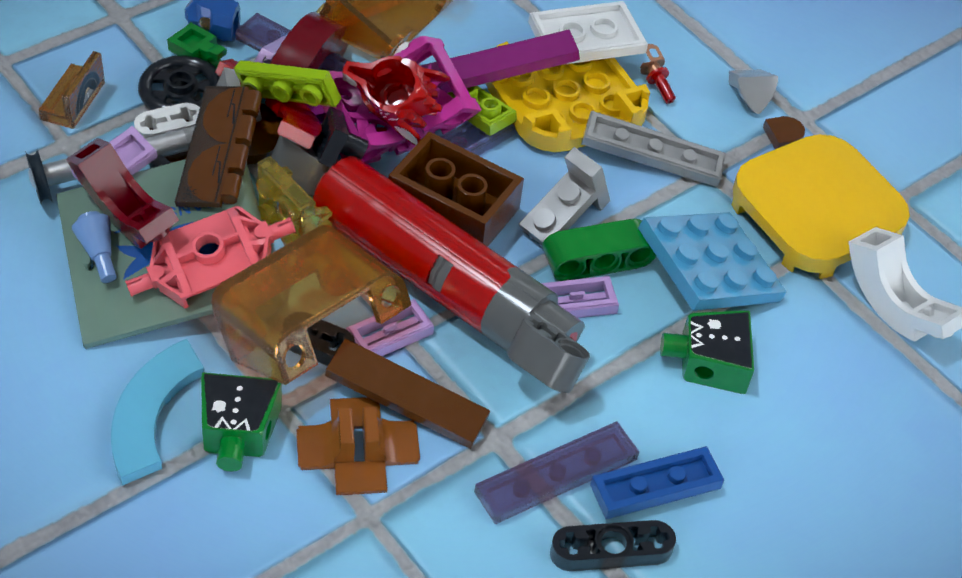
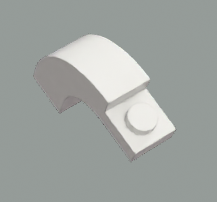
(893, 292)

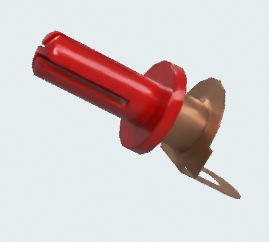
(657, 74)

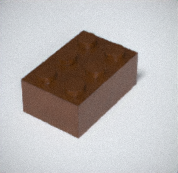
(460, 186)

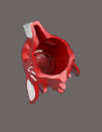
(397, 92)

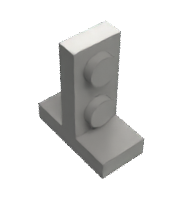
(568, 199)

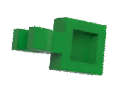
(196, 43)

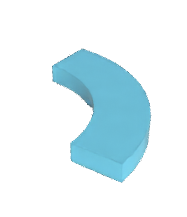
(140, 405)

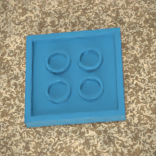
(711, 260)

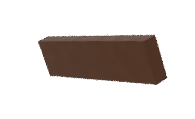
(407, 393)

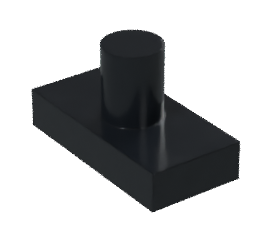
(336, 139)

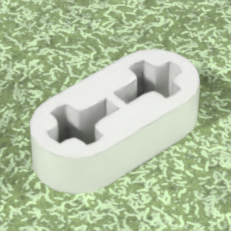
(166, 119)

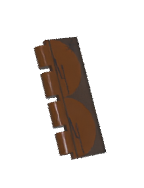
(219, 147)

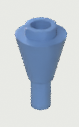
(95, 236)

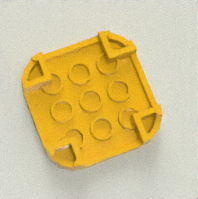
(557, 101)
(817, 200)

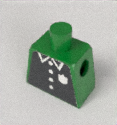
(714, 349)
(238, 416)

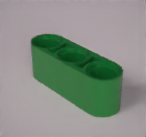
(597, 250)

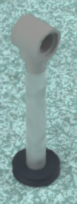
(59, 171)

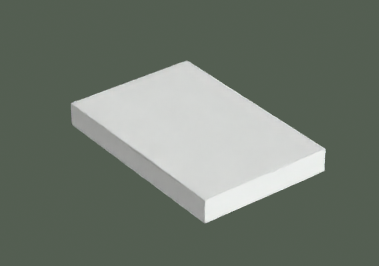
(598, 29)

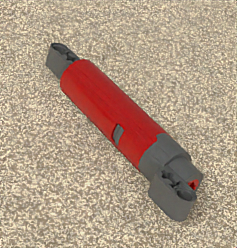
(444, 263)

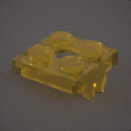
(276, 186)

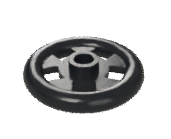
(178, 84)

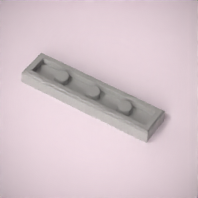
(654, 148)

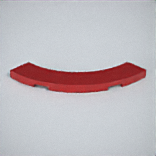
(298, 121)

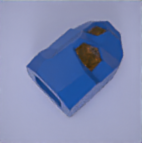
(215, 16)

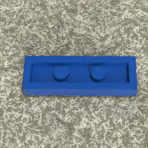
(656, 482)

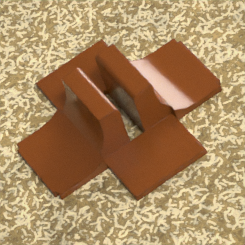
(333, 445)

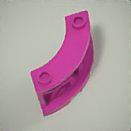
(453, 111)

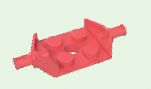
(184, 272)

